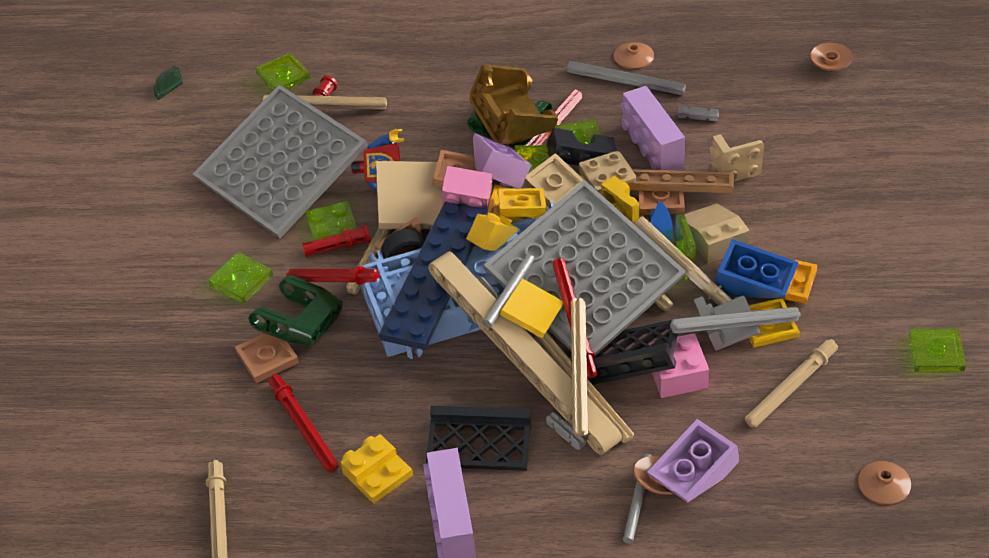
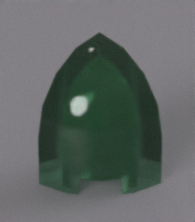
(167, 82)

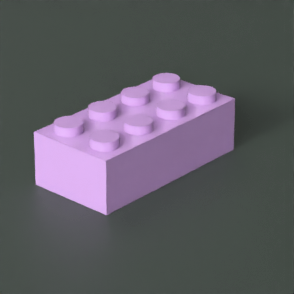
(653, 130)
(449, 505)

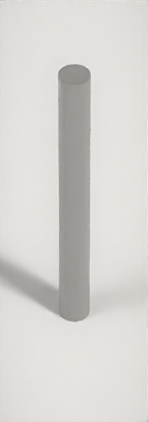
(509, 289)
(634, 512)

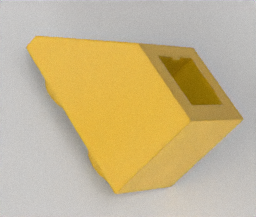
(491, 231)

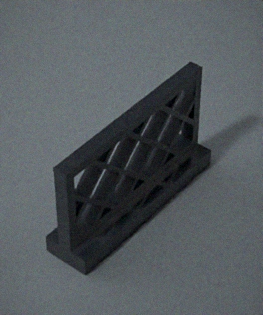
(638, 359)
(486, 419)

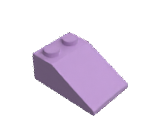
(500, 161)
(695, 462)

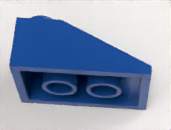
(754, 272)

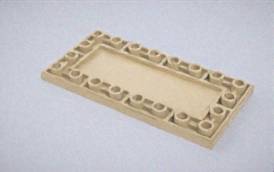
(408, 193)

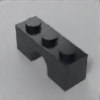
(573, 151)

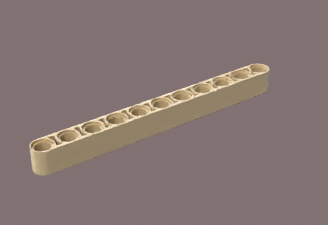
(521, 350)

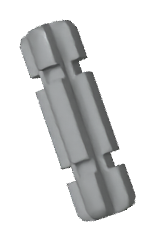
(698, 113)
(565, 430)

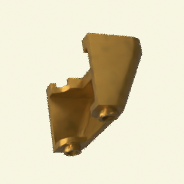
(504, 106)

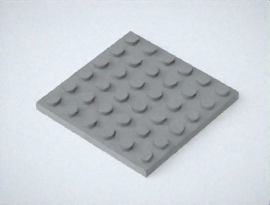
(280, 160)
(607, 260)

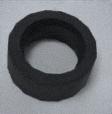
(399, 239)

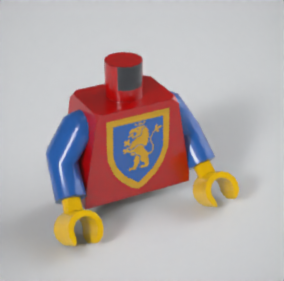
(379, 150)

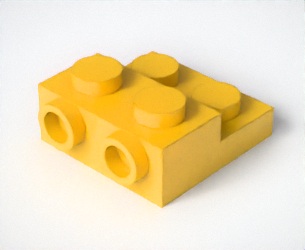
(618, 194)
(375, 468)

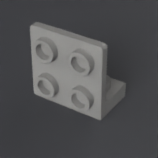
(724, 337)

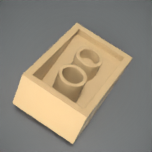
(714, 229)

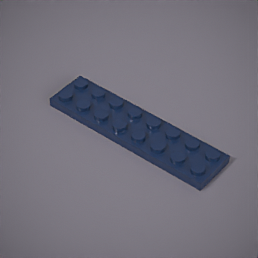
(421, 296)

